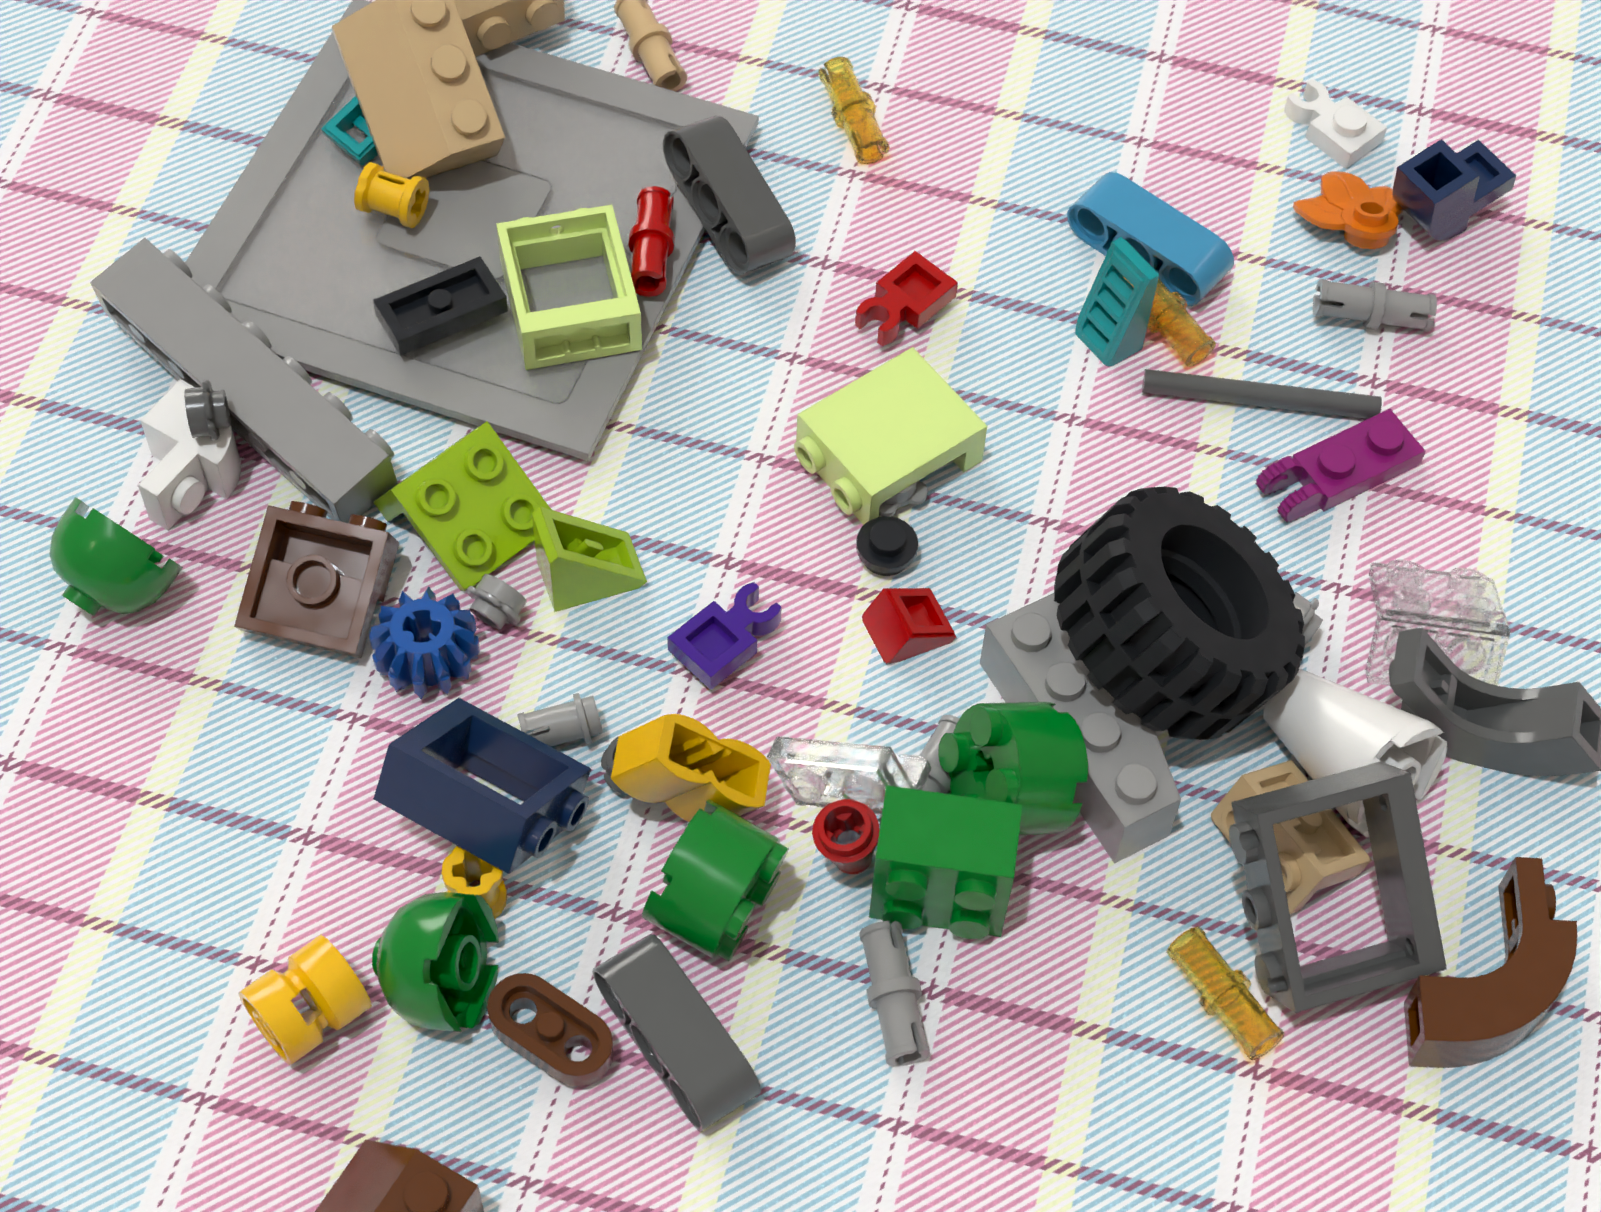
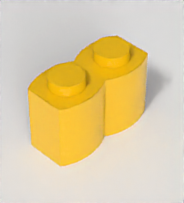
(687, 765)

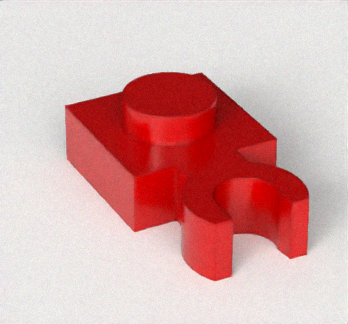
(908, 292)

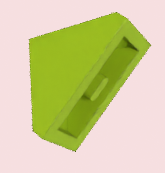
(583, 559)

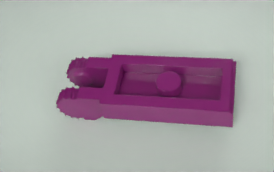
(1343, 465)

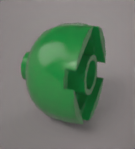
(106, 563)
(436, 960)

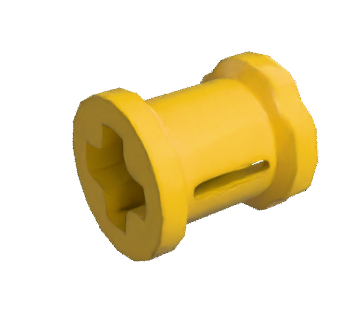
(391, 194)
(463, 867)

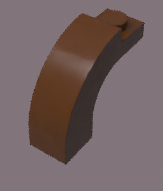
(1484, 1016)

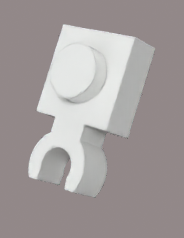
(1337, 129)

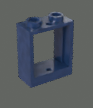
(425, 787)

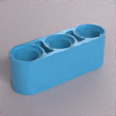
(1176, 246)

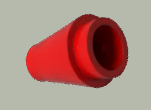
(847, 834)

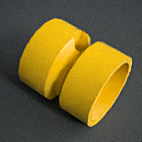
(325, 985)

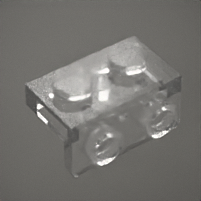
(832, 771)

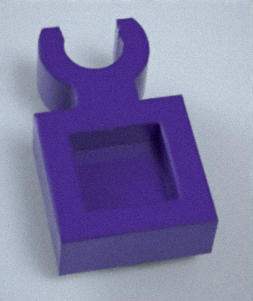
(722, 641)

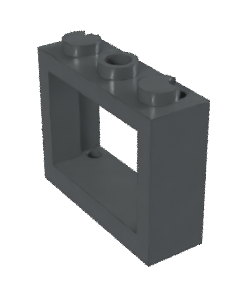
(1401, 875)

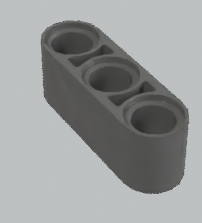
(729, 194)
(676, 1032)

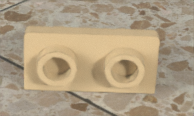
(1311, 849)

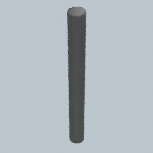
(1261, 394)

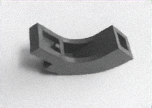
(1493, 725)

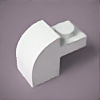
(186, 463)

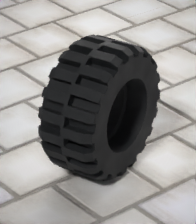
(1178, 613)

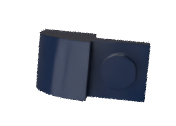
(1448, 187)

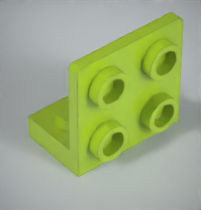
(468, 506)

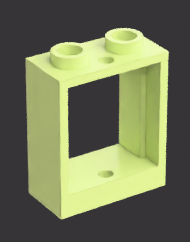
(574, 330)

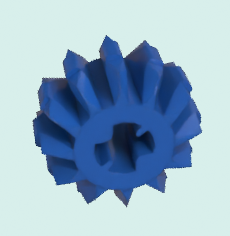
(424, 642)

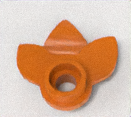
(1349, 205)

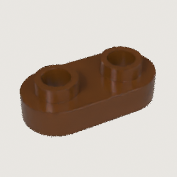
(554, 1031)

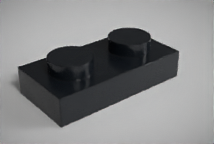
(440, 305)

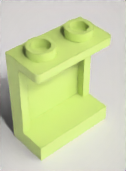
(887, 434)

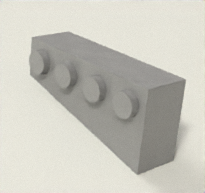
(1129, 785)

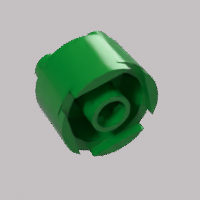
(1019, 757)
(713, 879)

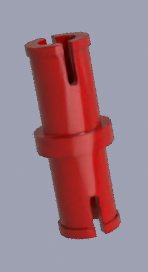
(651, 241)

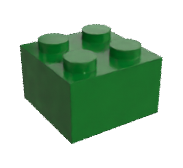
(945, 862)

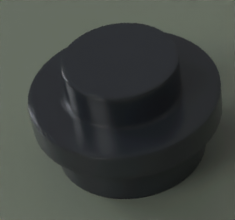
(886, 545)

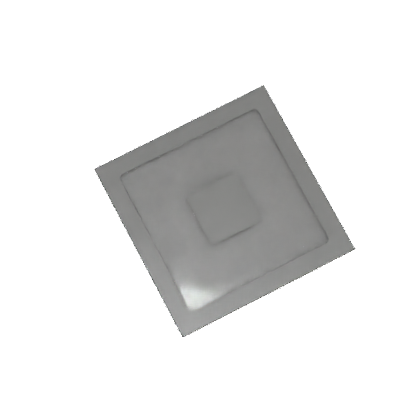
(311, 264)

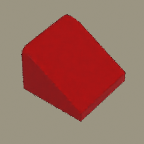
(906, 623)

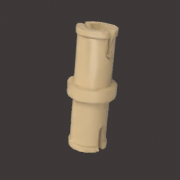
(651, 44)

